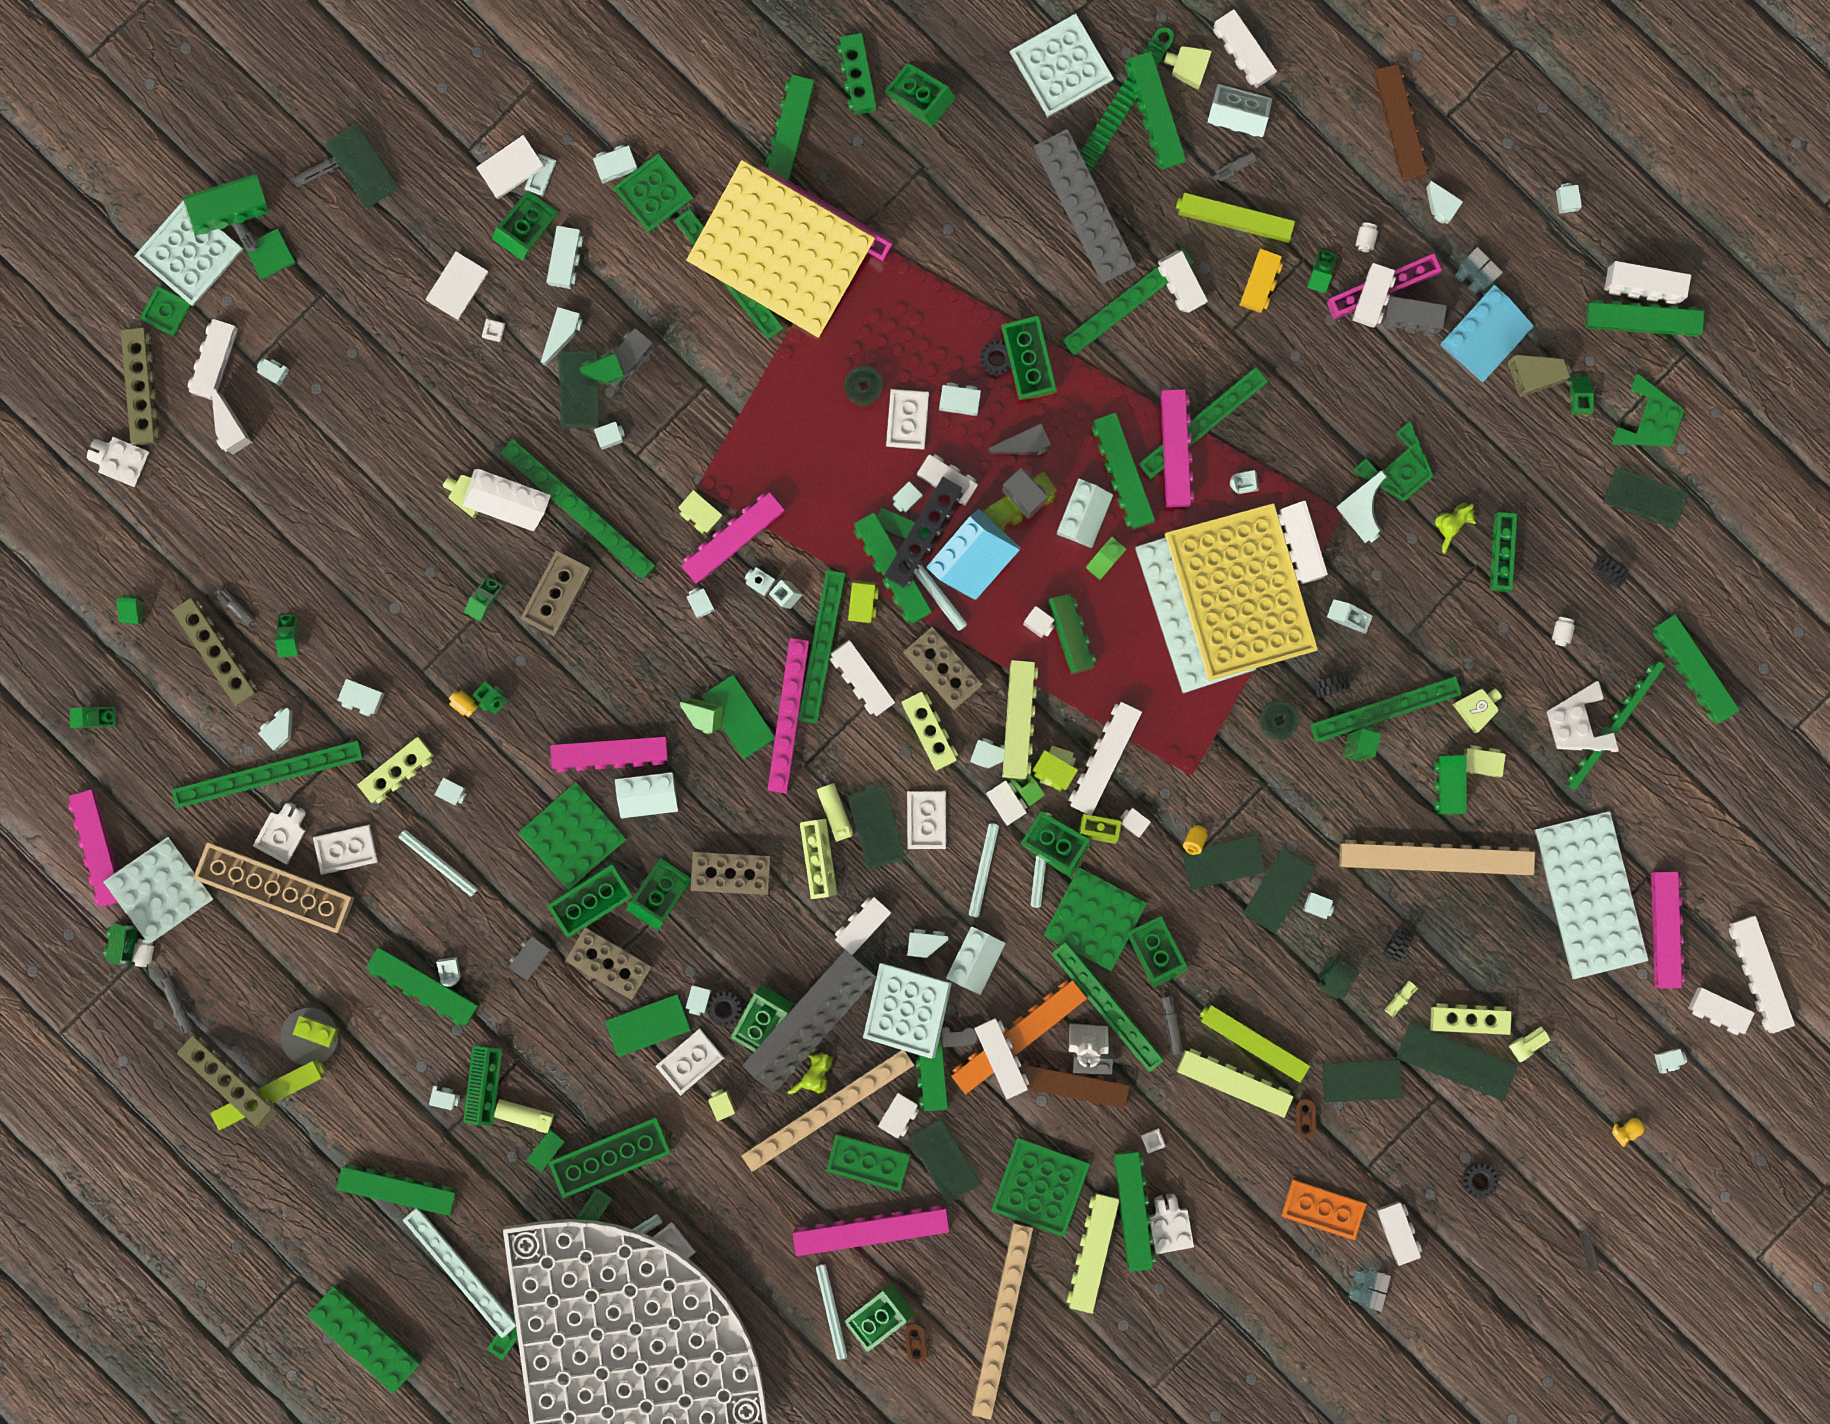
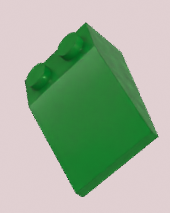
(920, 94)
(524, 225)
(1056, 844)
(658, 894)
(121, 943)
(1157, 952)
(761, 1017)
(879, 1317)

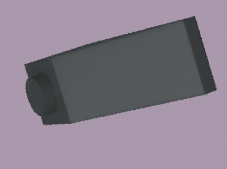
(1025, 443)

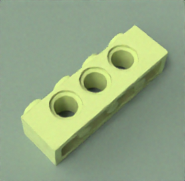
(911, 706)
(369, 784)
(818, 858)
(1501, 1023)

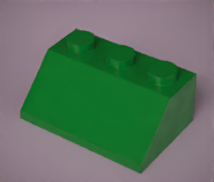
(1451, 785)

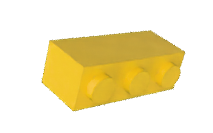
(1261, 281)

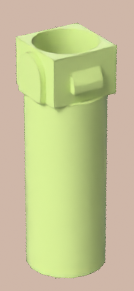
(835, 812)
(524, 1115)

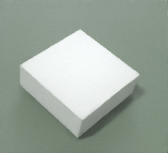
(493, 330)
(1153, 1140)

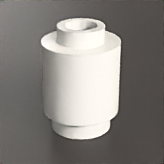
(1366, 237)
(1563, 631)
(142, 953)

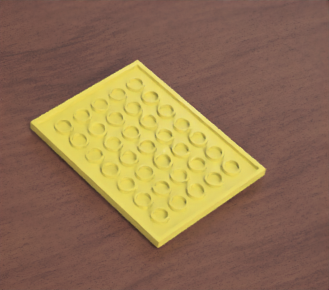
(780, 248)
(1241, 592)

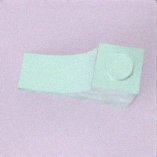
(1359, 509)

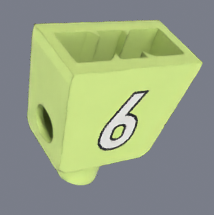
(1478, 708)

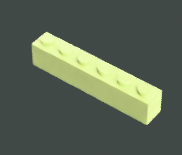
(1019, 719)
(1234, 1083)
(1094, 1252)

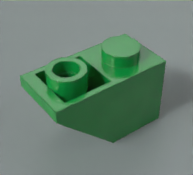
(1322, 271)
(605, 370)
(1581, 396)
(483, 598)
(130, 610)
(287, 635)
(92, 717)

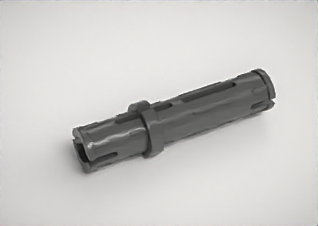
(315, 172)
(178, 1009)
(1172, 1025)

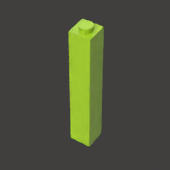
(1235, 217)
(1254, 1043)
(274, 1091)

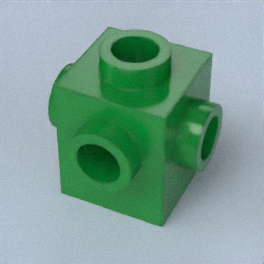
(490, 697)

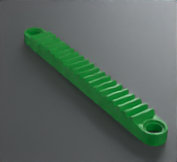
(1120, 106)

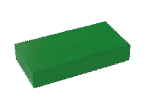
(545, 1150)

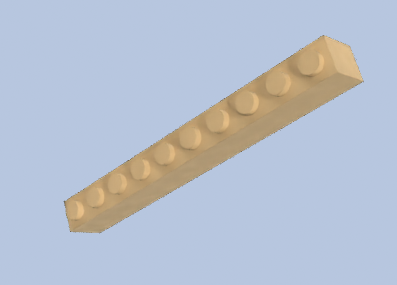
(1436, 859)
(827, 1110)
(1002, 1320)

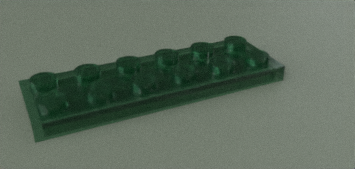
(1456, 1061)

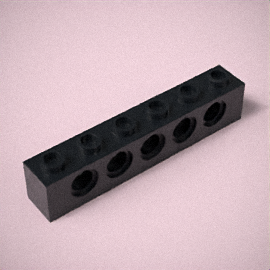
(946, 488)

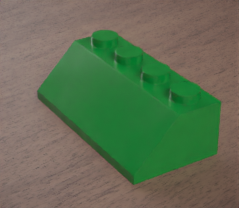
(225, 205)
(1029, 358)
(1071, 634)
(589, 900)

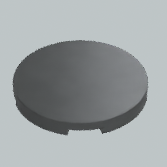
(303, 1050)

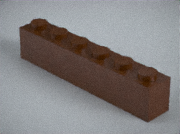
(1400, 123)
(1075, 1085)

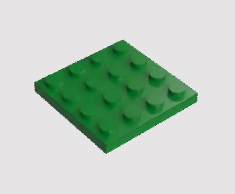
(572, 836)
(1095, 919)
(1040, 1187)

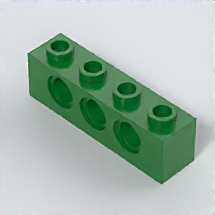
(855, 44)
(1503, 552)

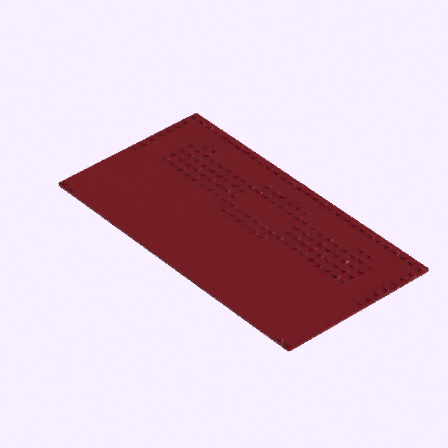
(834, 469)

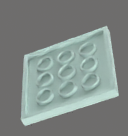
(1061, 65)
(187, 261)
(158, 890)
(907, 1010)

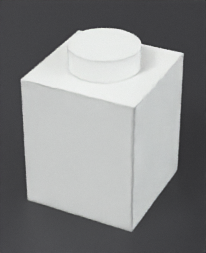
(1134, 822)

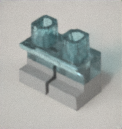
(1472, 265)
(1366, 1296)

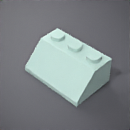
(1240, 110)
(1085, 513)
(646, 795)
(975, 960)

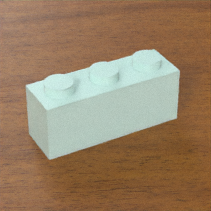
(564, 257)

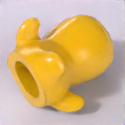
(1630, 1131)

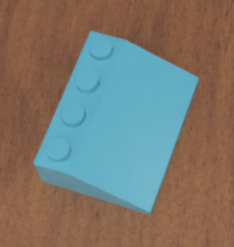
(1487, 334)
(974, 556)

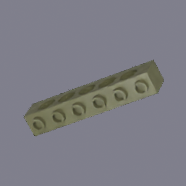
(129, 340)
(184, 614)
(191, 1054)

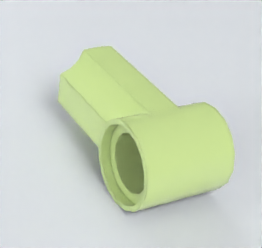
(1525, 1046)

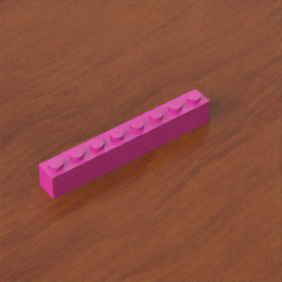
(881, 244)
(788, 716)
(869, 1232)

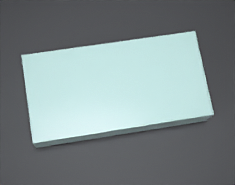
(538, 182)

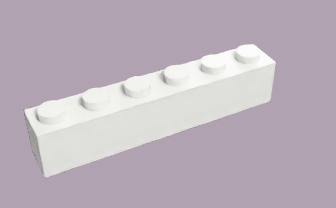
(1106, 757)
(1761, 974)

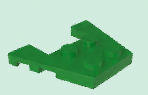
(1658, 421)
(1404, 474)

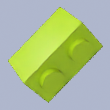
(862, 601)
(1054, 770)
(1100, 828)
(315, 1031)

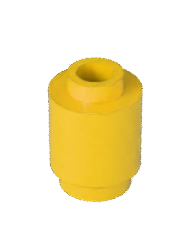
(463, 703)
(1195, 840)

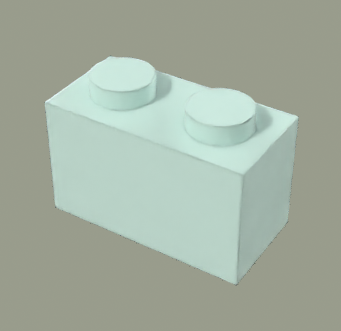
(614, 164)
(959, 399)
(361, 697)

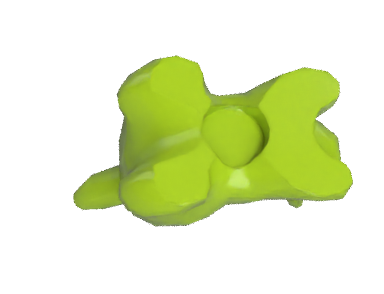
(1451, 523)
(815, 1077)

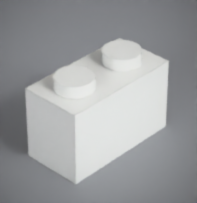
(1039, 622)
(1006, 802)
(898, 1116)

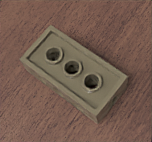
(543, 594)
(944, 655)
(722, 863)
(596, 968)

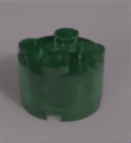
(860, 376)
(1288, 717)
(1337, 976)

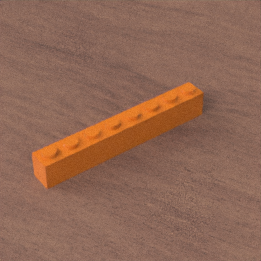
(1022, 1033)

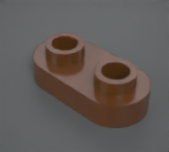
(1305, 1118)
(915, 1342)

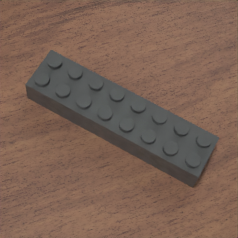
(1084, 206)
(809, 1021)

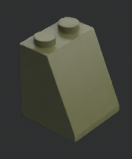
(1537, 373)

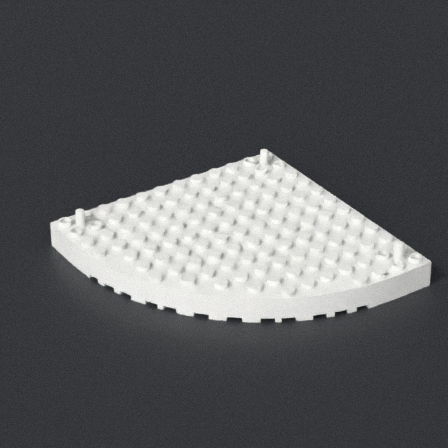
(640, 1352)

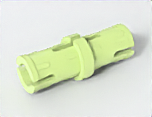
(1401, 998)

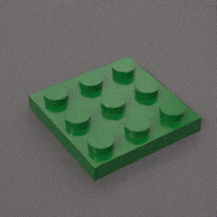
(653, 193)

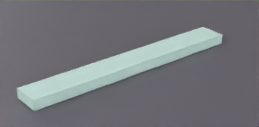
(460, 1272)

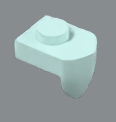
(1244, 482)
(448, 971)

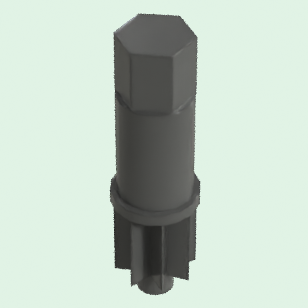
(1235, 166)
(245, 236)
(232, 604)

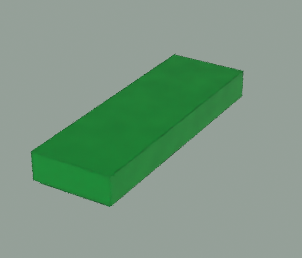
(898, 525)

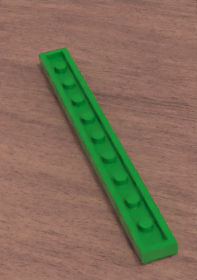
(577, 509)
(267, 774)
(591, 1211)

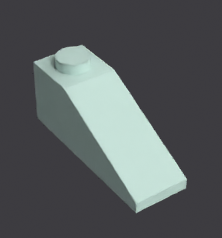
(562, 331)

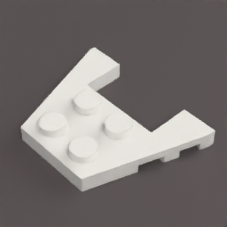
(1571, 724)

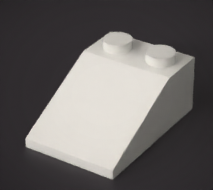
(227, 427)

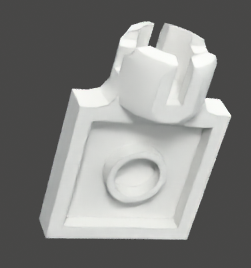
(118, 460)
(282, 833)
(1088, 1042)
(1170, 1226)

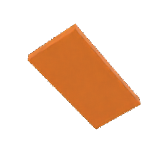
(1323, 1209)

